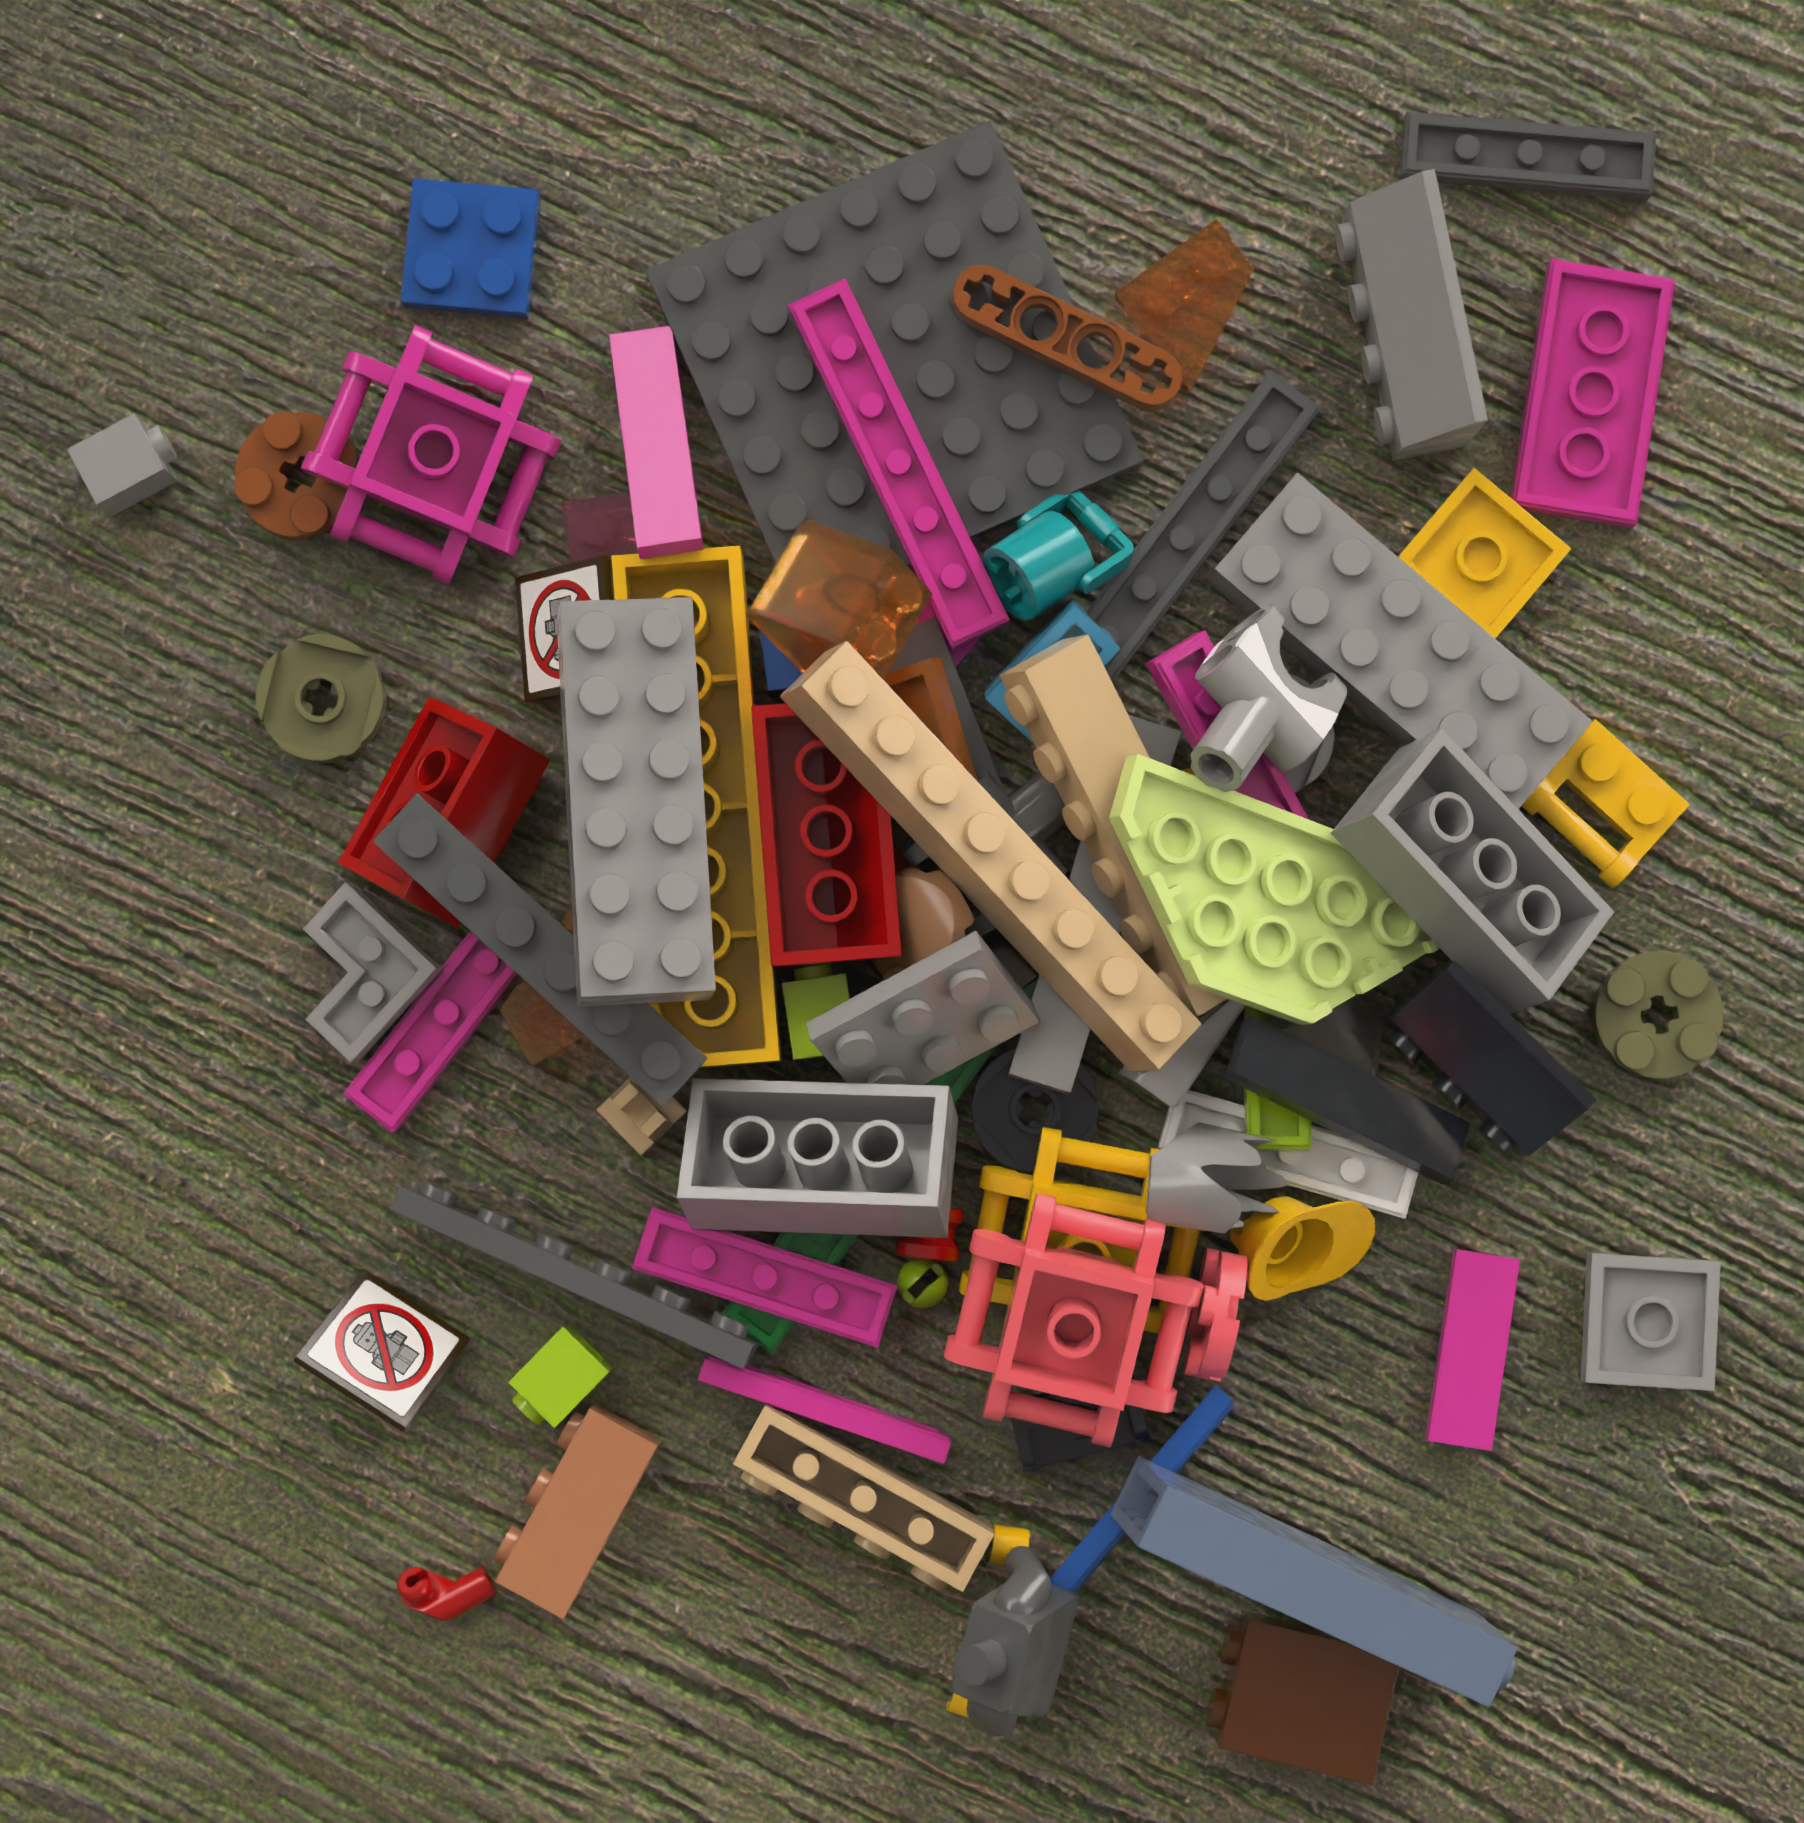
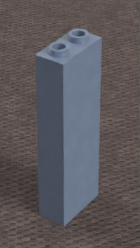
(1313, 1582)

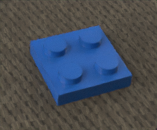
(470, 248)

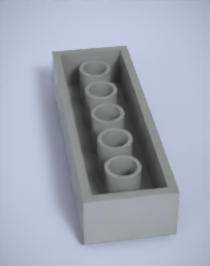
(1396, 640)
(635, 801)

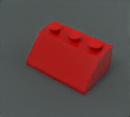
(463, 771)

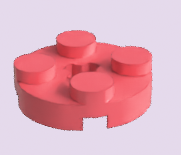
(1214, 1322)

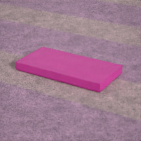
(1592, 393)

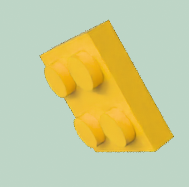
(1484, 552)

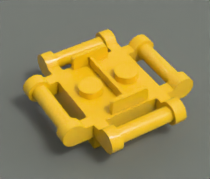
(1052, 1148)

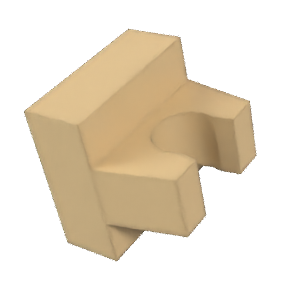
(639, 1115)

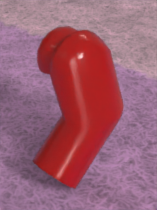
(441, 1596)

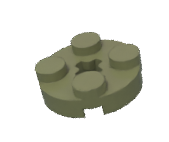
(303, 667)
(1635, 1044)

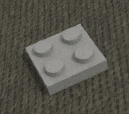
(1650, 1321)

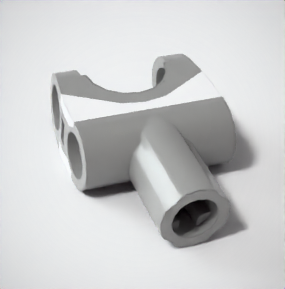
(1260, 705)

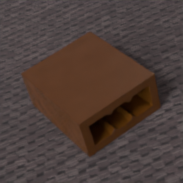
(1301, 1698)

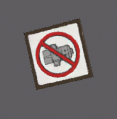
(537, 607)
(382, 1350)

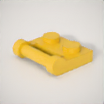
(1619, 790)

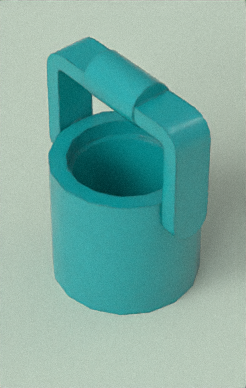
(1050, 556)

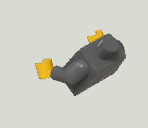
(1012, 1641)

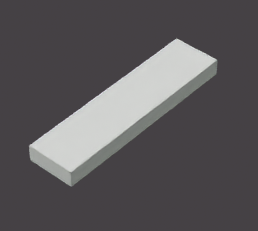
(1331, 1168)

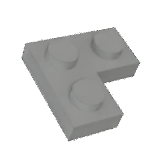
(382, 969)

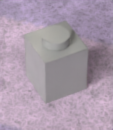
(124, 463)

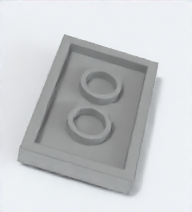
(925, 1018)

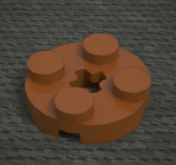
(262, 482)

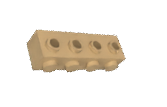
(864, 1496)

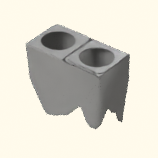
(1196, 1168)

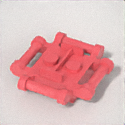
(1073, 1322)

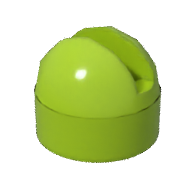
(911, 1272)

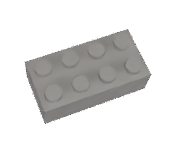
(1473, 872)
(819, 1157)

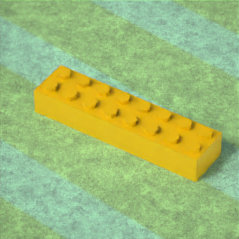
(742, 1015)

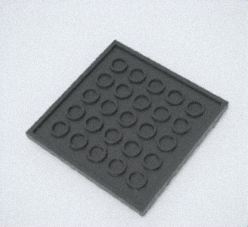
(901, 235)

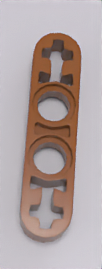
(1061, 348)

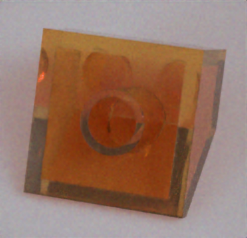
(836, 592)

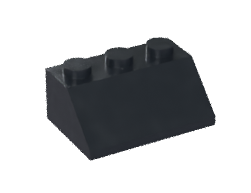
(1485, 1061)

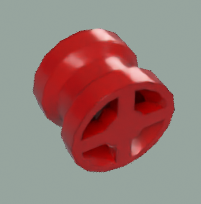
(933, 1247)

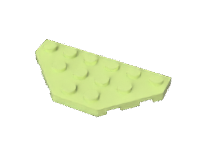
(1258, 896)

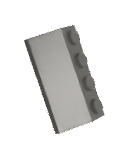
(1411, 318)

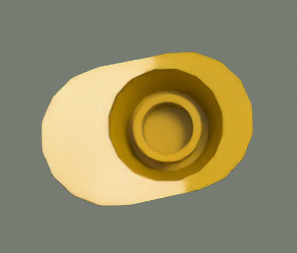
(1302, 1244)

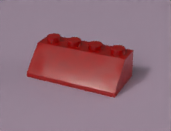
(821, 850)

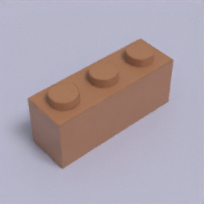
(575, 1509)

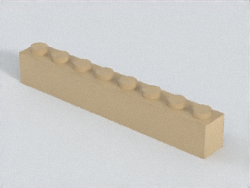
(990, 858)

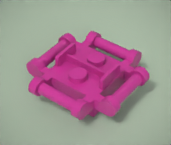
(431, 453)

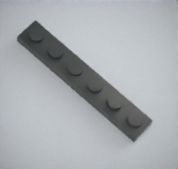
(534, 946)
(552, 1261)

